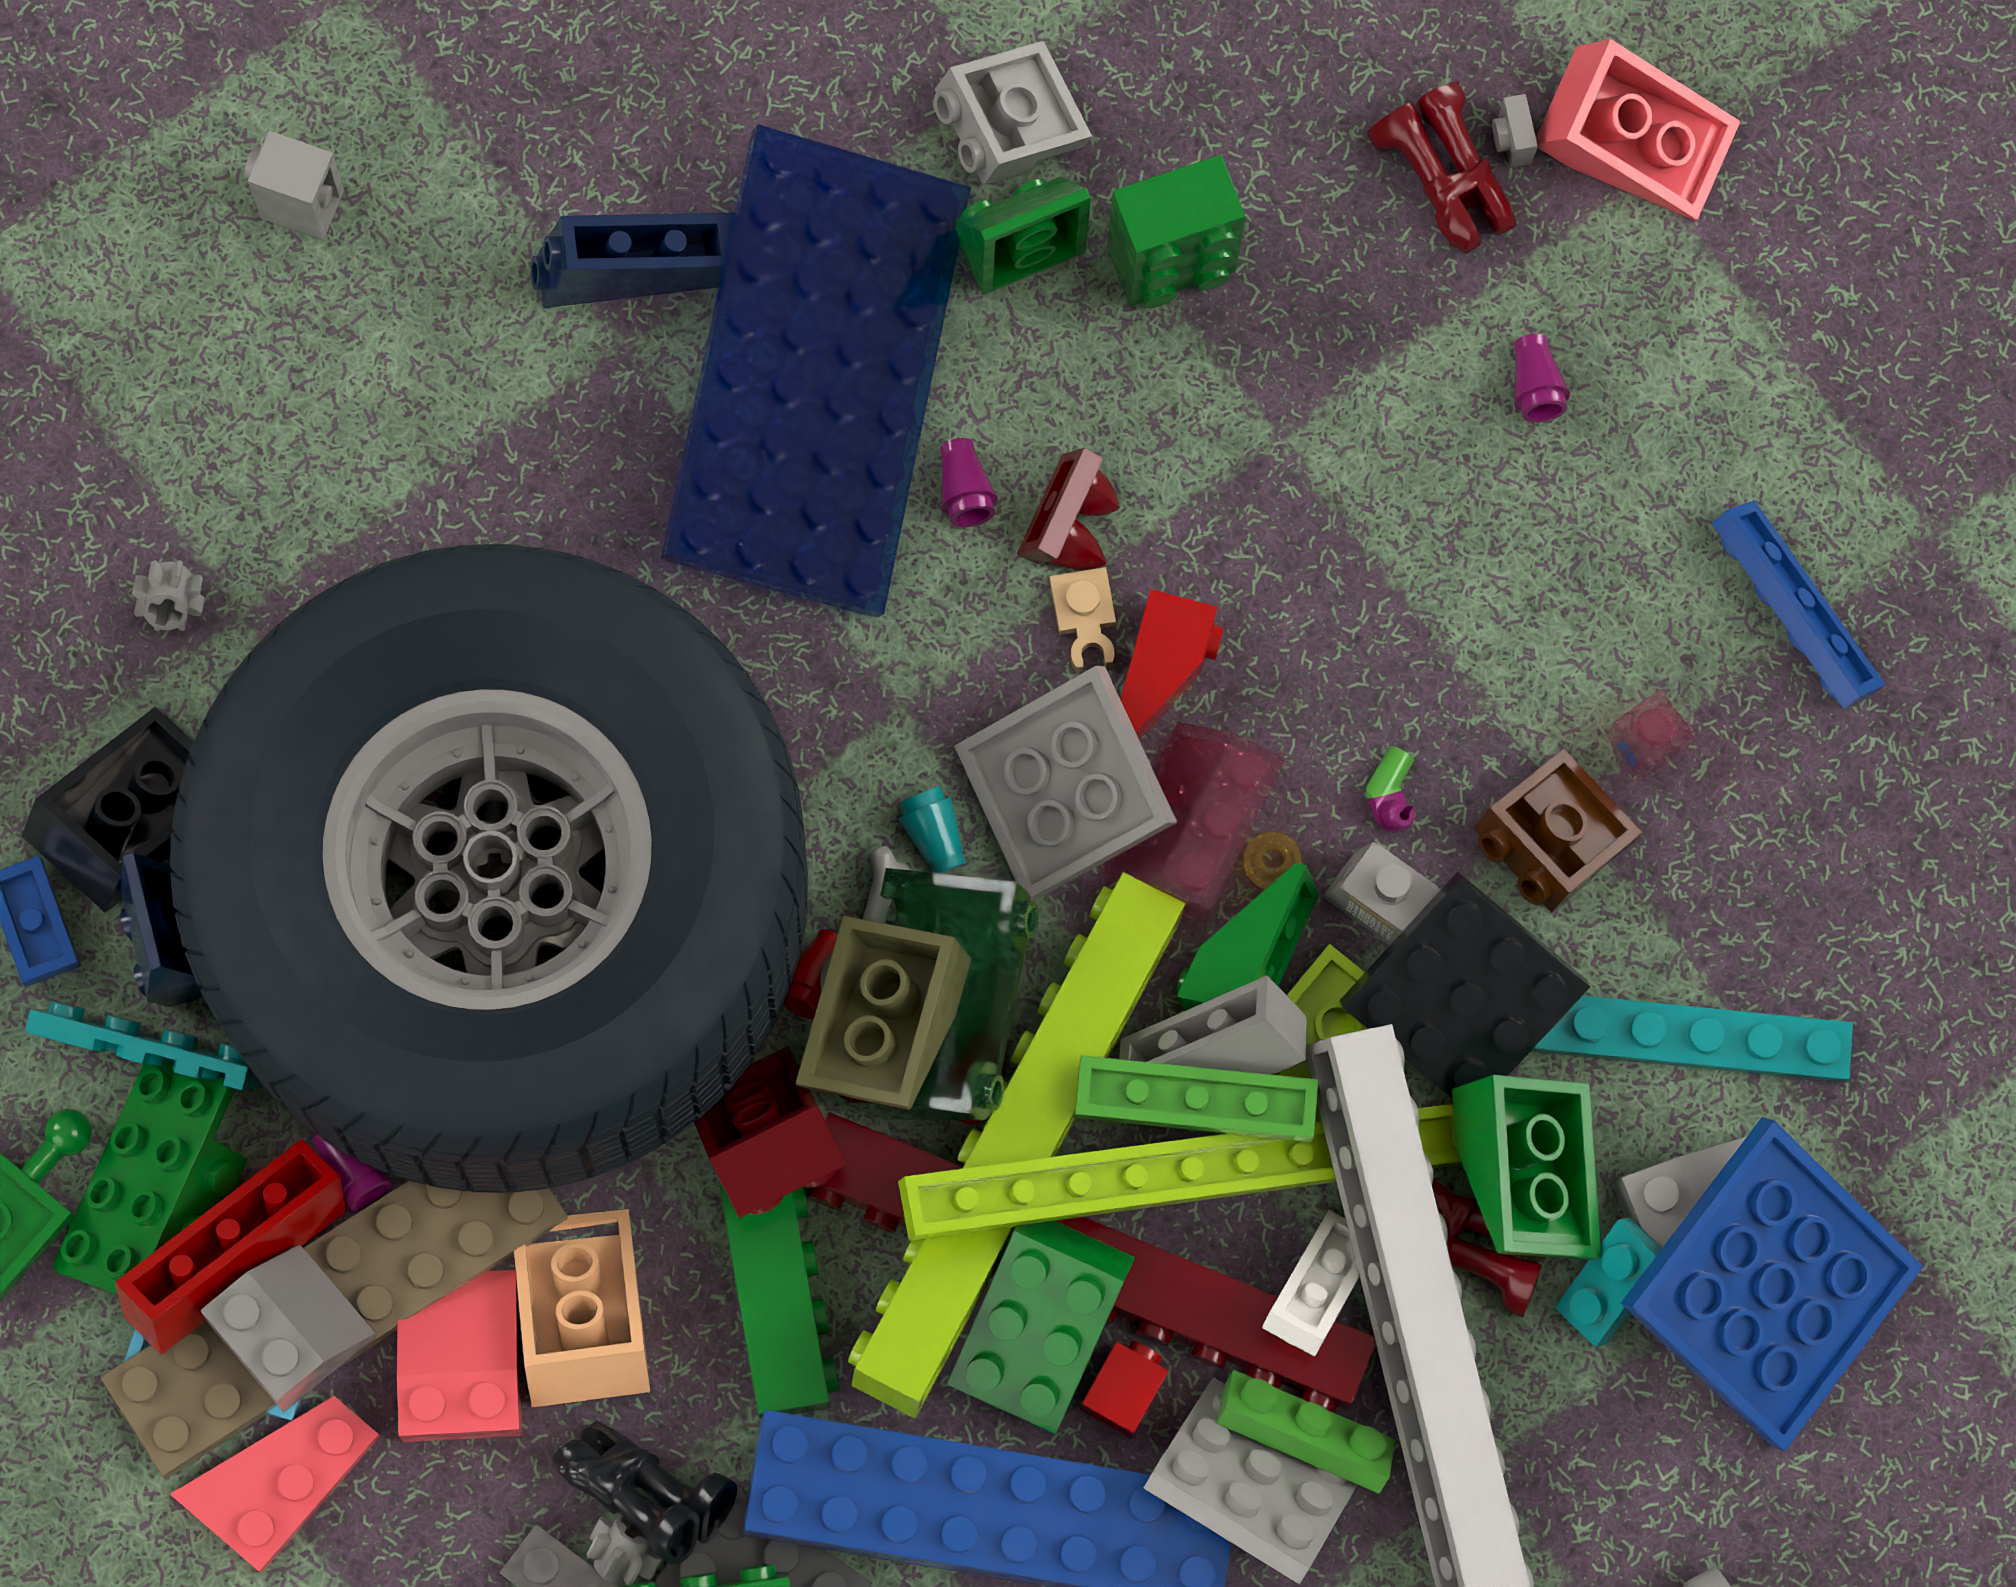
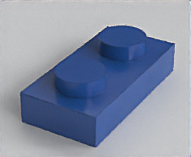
(34, 923)

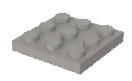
(1065, 783)
(1249, 1490)

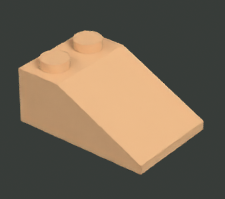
(581, 1315)

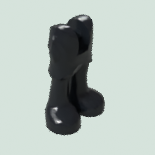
(611, 1467)

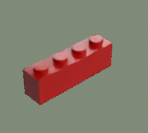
(250, 1226)

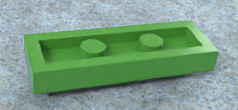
(1306, 1431)

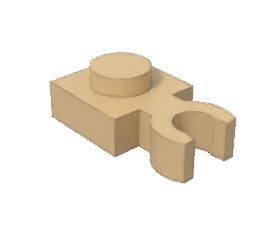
(1084, 607)

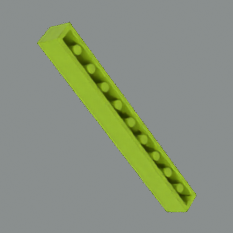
(1036, 1112)

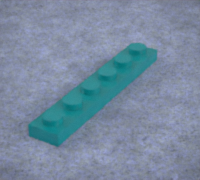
(1703, 1038)

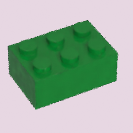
(1175, 232)
(1040, 1322)

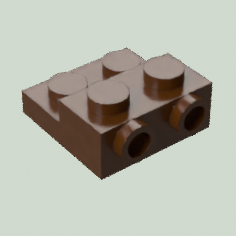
(1555, 831)

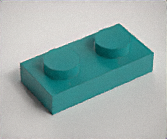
(1597, 1292)

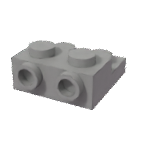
(1010, 112)

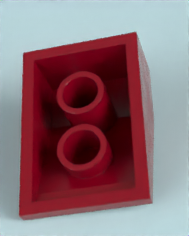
(768, 1136)

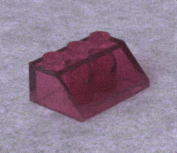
(1217, 796)

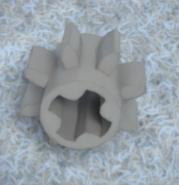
(168, 595)
(621, 1552)

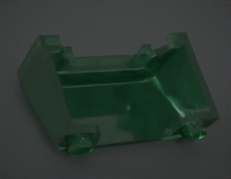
(993, 928)

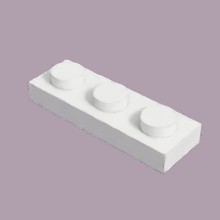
(1316, 1287)

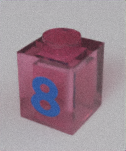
(1650, 735)

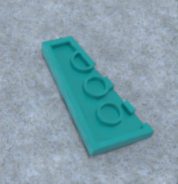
(118, 1034)

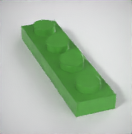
(1196, 1098)

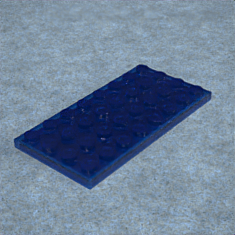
(816, 373)

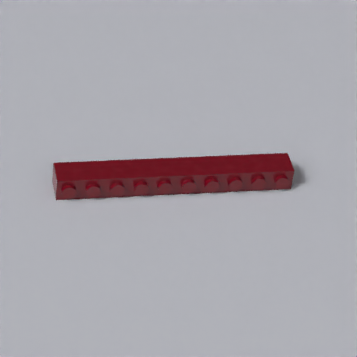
(1160, 1293)

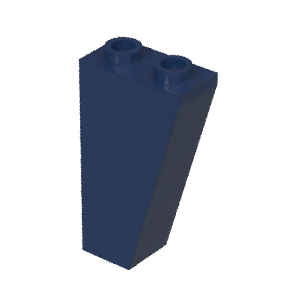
(630, 256)

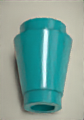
(933, 829)

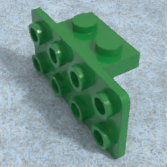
(152, 1176)

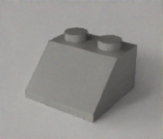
(287, 1325)

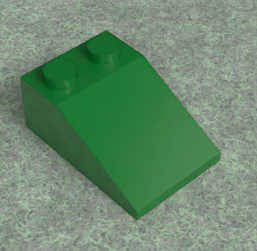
(1024, 232)
(1531, 1163)

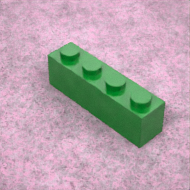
(777, 1307)

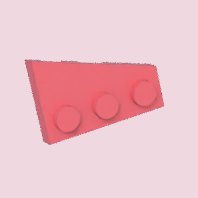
(278, 1482)

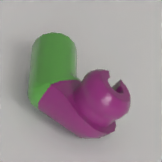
(1385, 793)

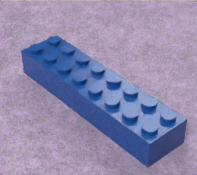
(970, 1509)

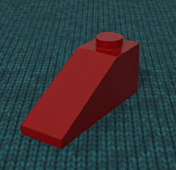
(1167, 655)

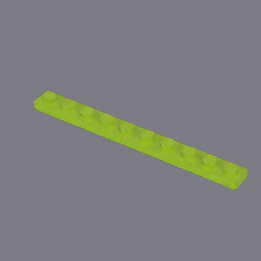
(1133, 1178)

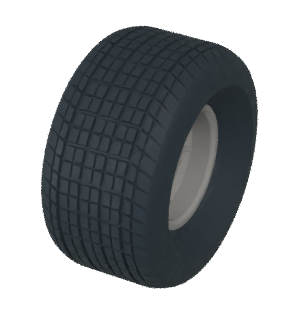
(484, 674)

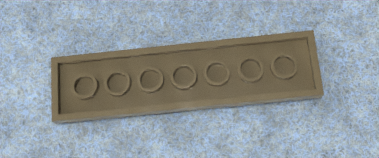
(383, 1261)

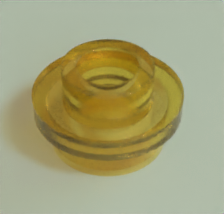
(1253, 863)

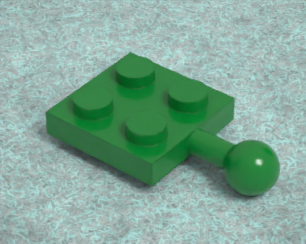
(27, 1212)

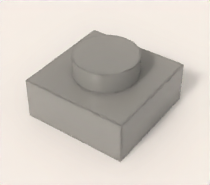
(1515, 131)

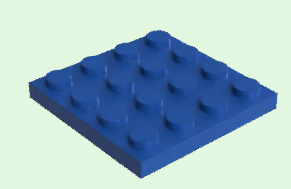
(1772, 1284)

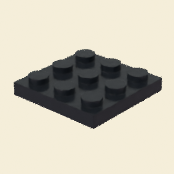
(1465, 989)

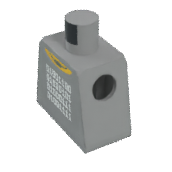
(1380, 892)

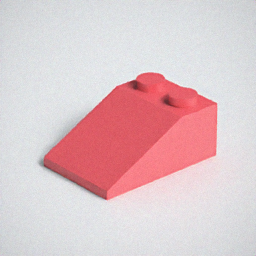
(1636, 128)
(462, 1364)

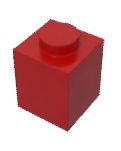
(1125, 1387)

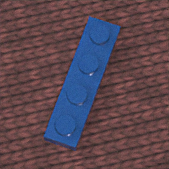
(1798, 604)

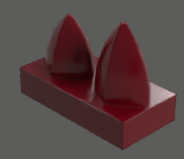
(1054, 530)

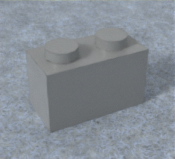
(294, 184)

